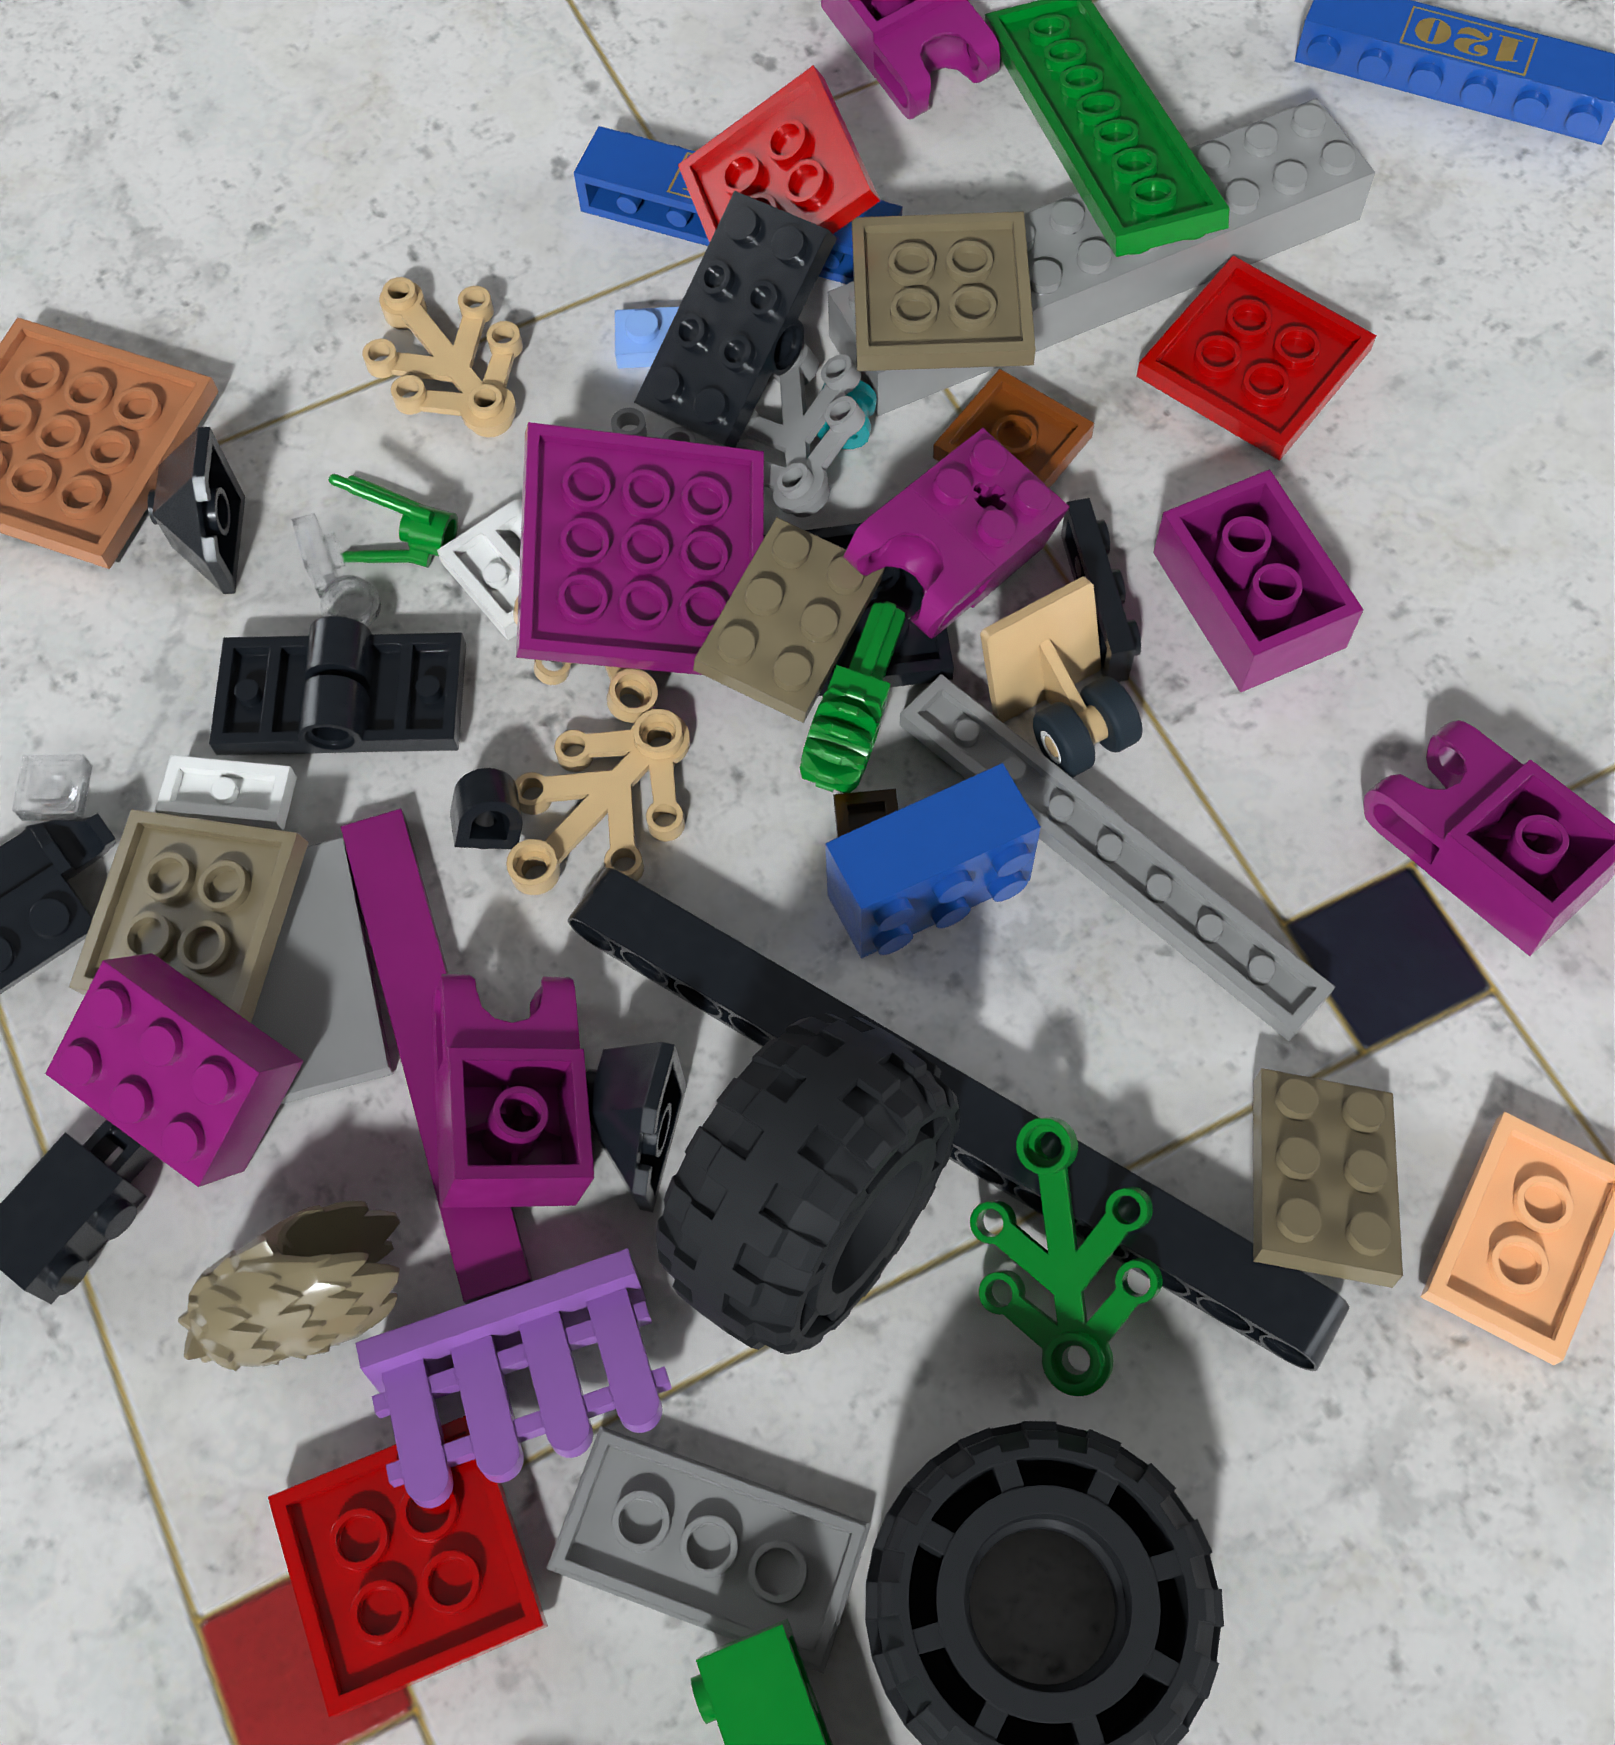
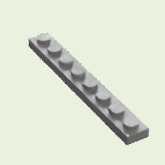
(1124, 861)

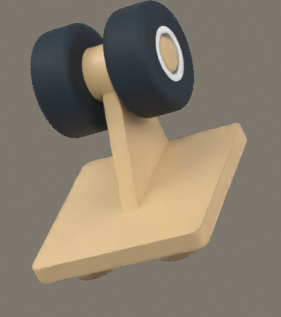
(1039, 658)

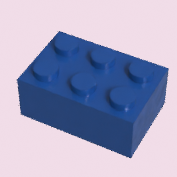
(932, 861)

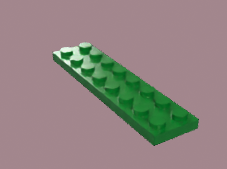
(1106, 126)

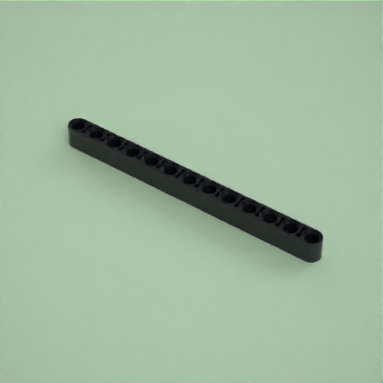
(759, 999)

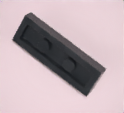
(1087, 551)

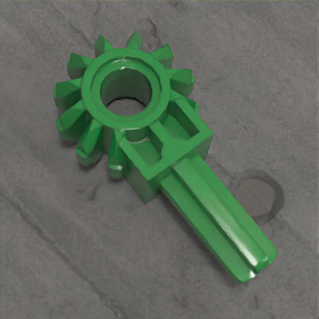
(853, 707)

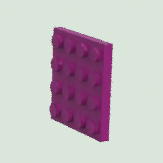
(631, 545)

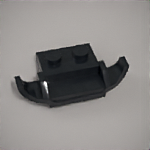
(37, 904)

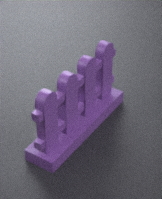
(500, 1334)

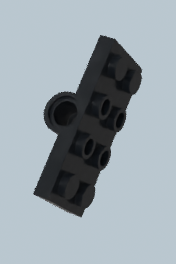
(737, 320)
(339, 692)

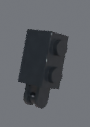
(69, 1210)

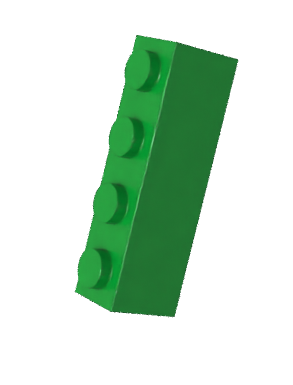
(760, 1691)

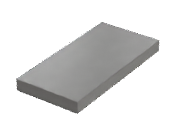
(322, 981)
(708, 1545)

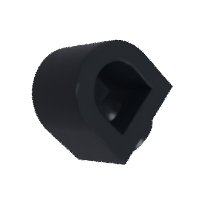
(486, 810)

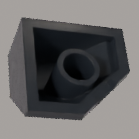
(201, 508)
(636, 1111)

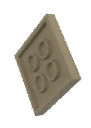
(942, 291)
(199, 900)

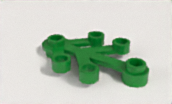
(1064, 1267)

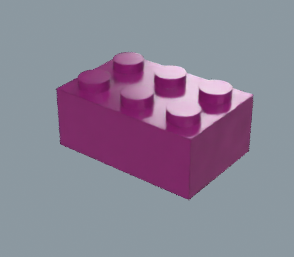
(1256, 580)
(173, 1067)

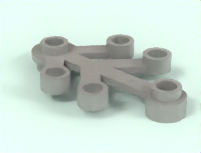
(803, 484)

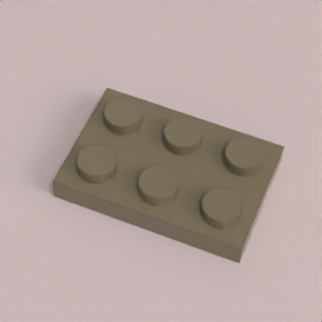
(787, 621)
(1325, 1178)

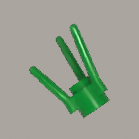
(420, 526)

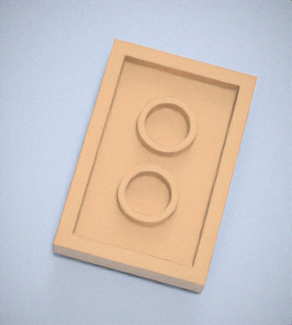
(1527, 1239)

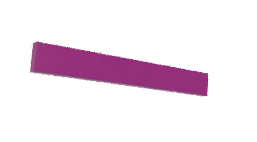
(410, 964)

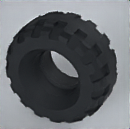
(806, 1181)
(1064, 1482)

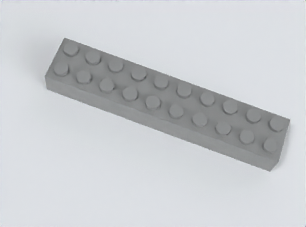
(1283, 187)

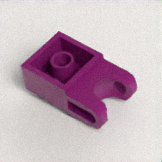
(911, 39)
(960, 529)
(1498, 835)
(515, 1076)

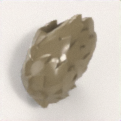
(294, 1288)

